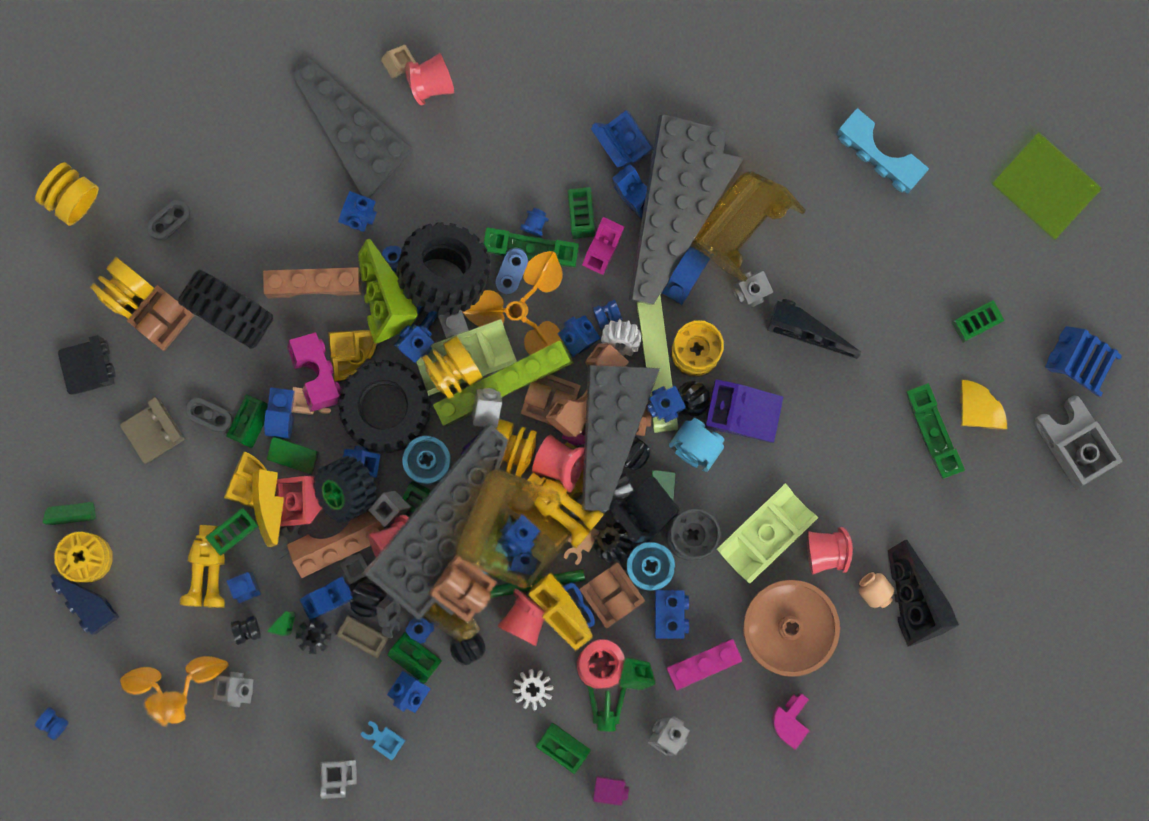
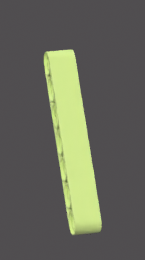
(656, 354)

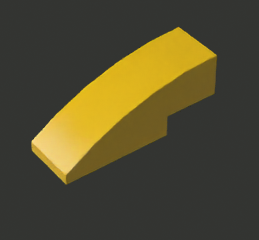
(267, 505)
(561, 611)

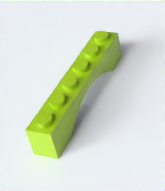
(505, 381)

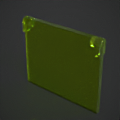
(1046, 186)

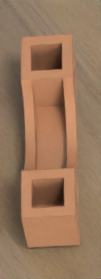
(312, 281)
(570, 416)
(314, 554)

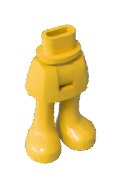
(546, 507)
(203, 555)

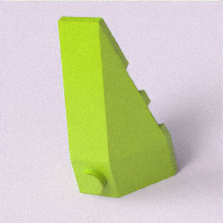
(387, 303)

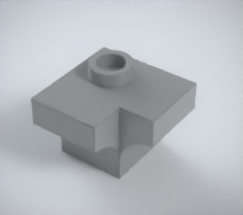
(335, 777)

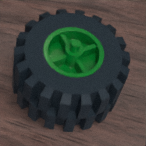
(344, 489)

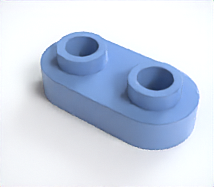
(511, 271)

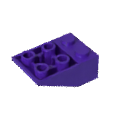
(743, 411)

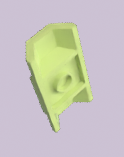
(485, 345)
(766, 534)

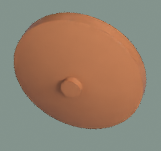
(791, 628)

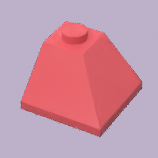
(299, 502)

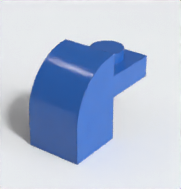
(631, 189)
(686, 275)
(279, 414)
(326, 598)

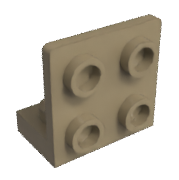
(152, 431)

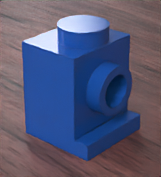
(243, 587)

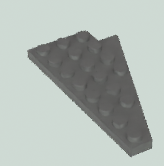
(682, 189)
(431, 535)

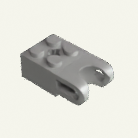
(1077, 438)

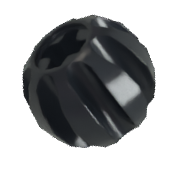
(694, 397)
(637, 455)
(366, 598)
(307, 632)
(467, 650)

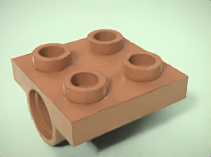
(160, 318)
(544, 394)
(463, 588)
(612, 595)

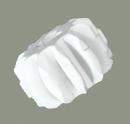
(622, 336)
(527, 695)

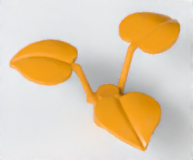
(542, 272)
(170, 706)

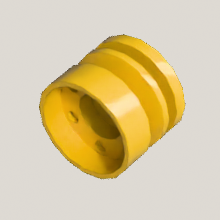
(66, 193)
(122, 288)
(705, 338)
(452, 367)
(518, 449)
(94, 549)

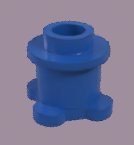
(534, 222)
(388, 252)
(427, 629)

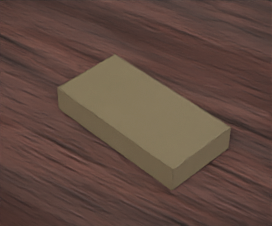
(362, 636)

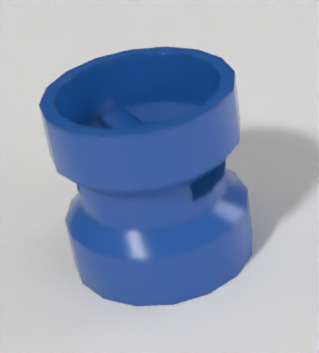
(612, 312)
(51, 723)

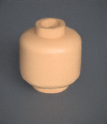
(876, 590)

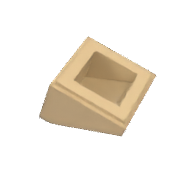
(396, 60)

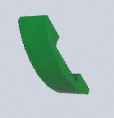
(500, 241)
(934, 431)

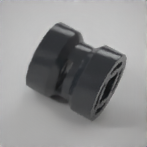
(245, 630)

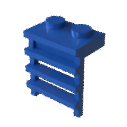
(622, 140)
(1072, 354)

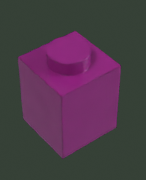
(610, 791)

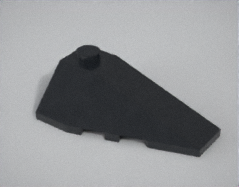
(799, 325)
(921, 602)

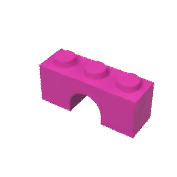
(309, 352)
(704, 664)

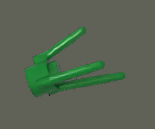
(606, 720)

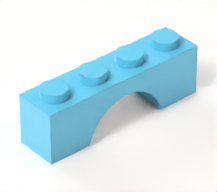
(858, 134)

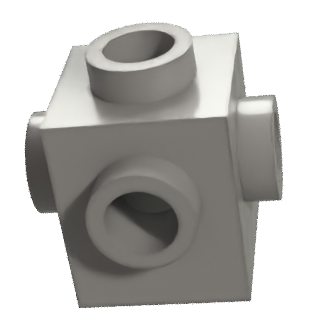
(760, 288)
(233, 689)
(669, 736)

